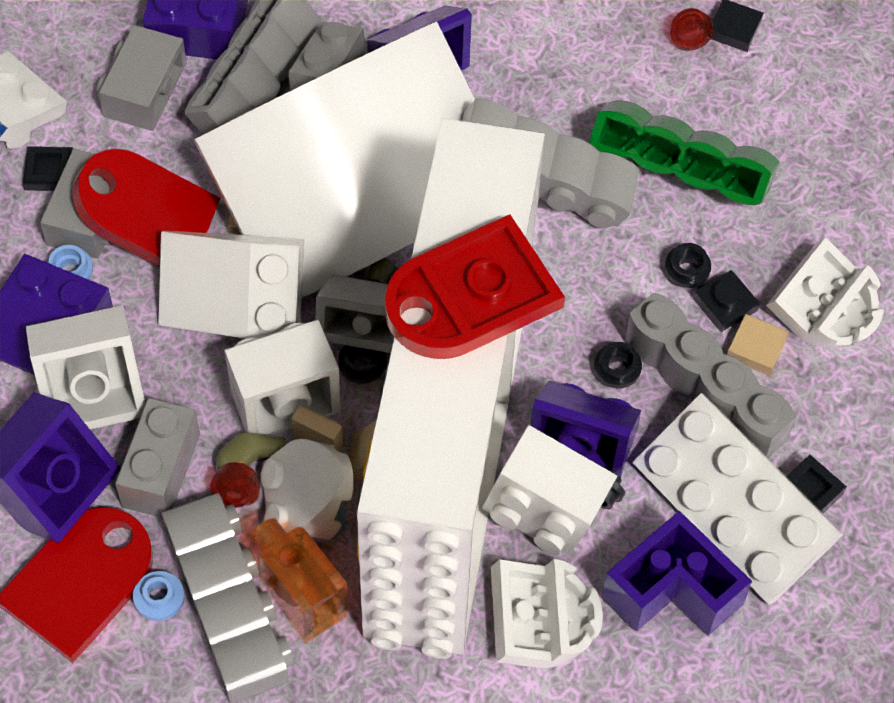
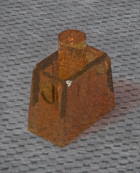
(300, 579)

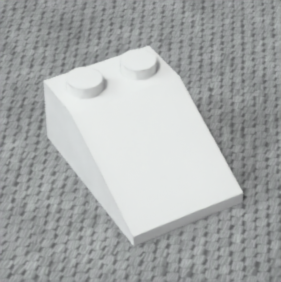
(230, 283)

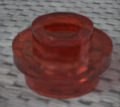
(688, 21)
(236, 484)

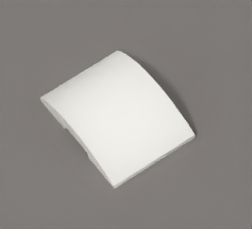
(342, 155)

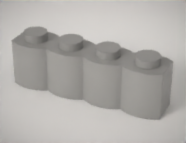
(254, 62)
(572, 170)
(695, 364)
(226, 598)

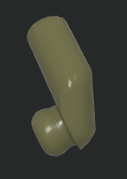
(248, 447)

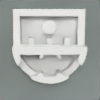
(25, 101)
(829, 299)
(306, 486)
(542, 613)

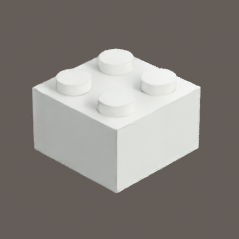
(89, 366)
(280, 374)
(548, 492)

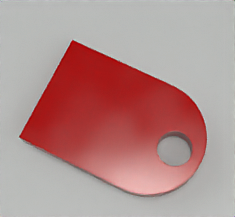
(140, 202)
(473, 290)
(80, 582)

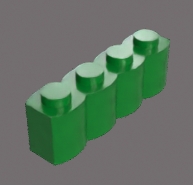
(696, 157)

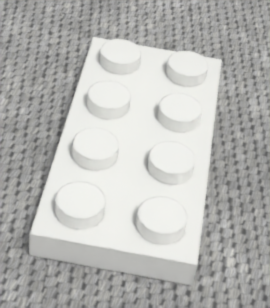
(737, 498)

